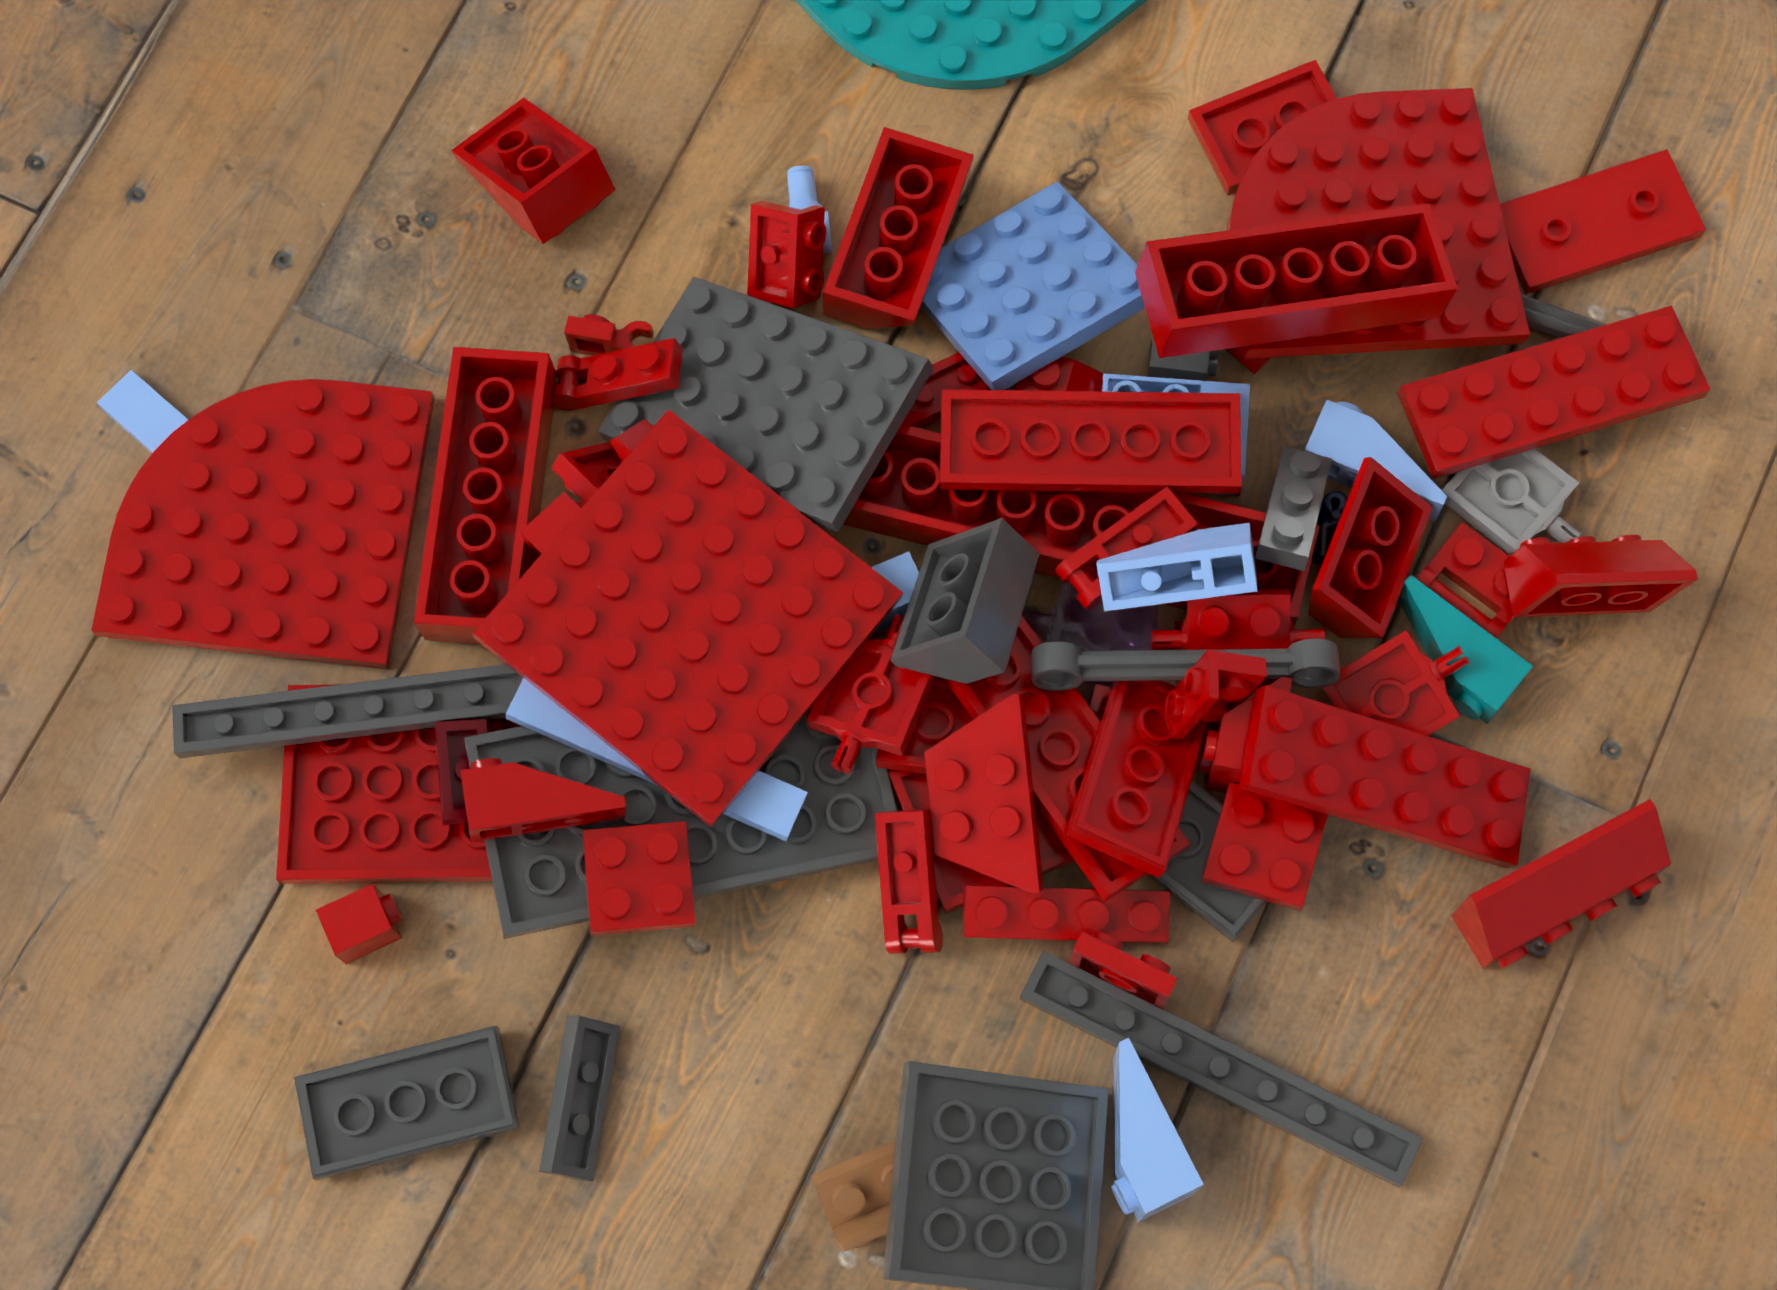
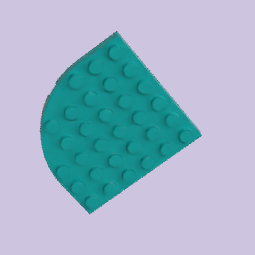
(966, 40)

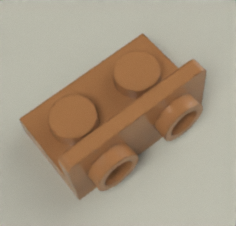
(858, 1196)

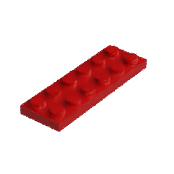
(1552, 391)
(1090, 441)
(1060, 745)
(1385, 777)

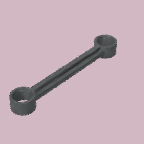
(1065, 666)

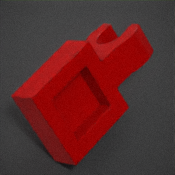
(598, 335)

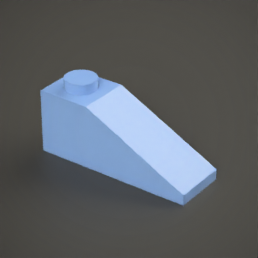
(1351, 436)
(1181, 569)

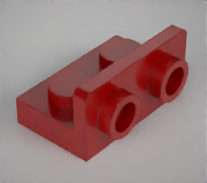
(786, 253)
(1212, 689)

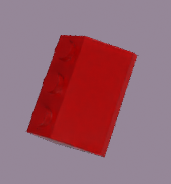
(1369, 555)
(1594, 576)

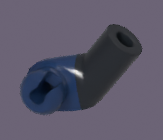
(1328, 519)

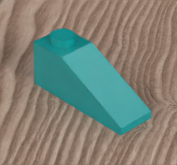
(1493, 667)

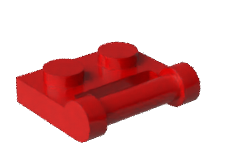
(1477, 569)

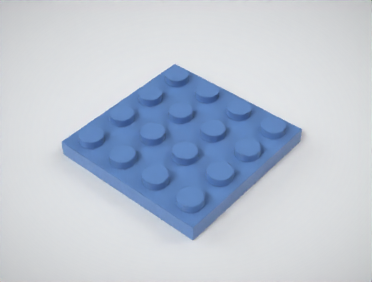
(1030, 287)

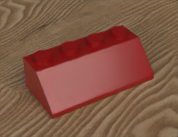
(895, 232)
(1564, 886)

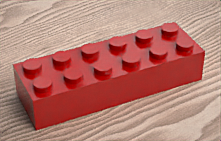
(1294, 280)
(484, 487)

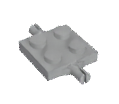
(1514, 499)

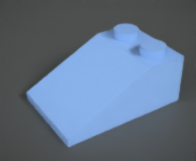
(1148, 1153)

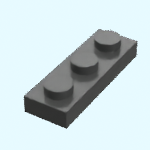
(1293, 509)
(579, 1098)

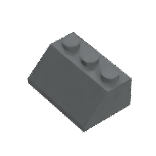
(967, 604)

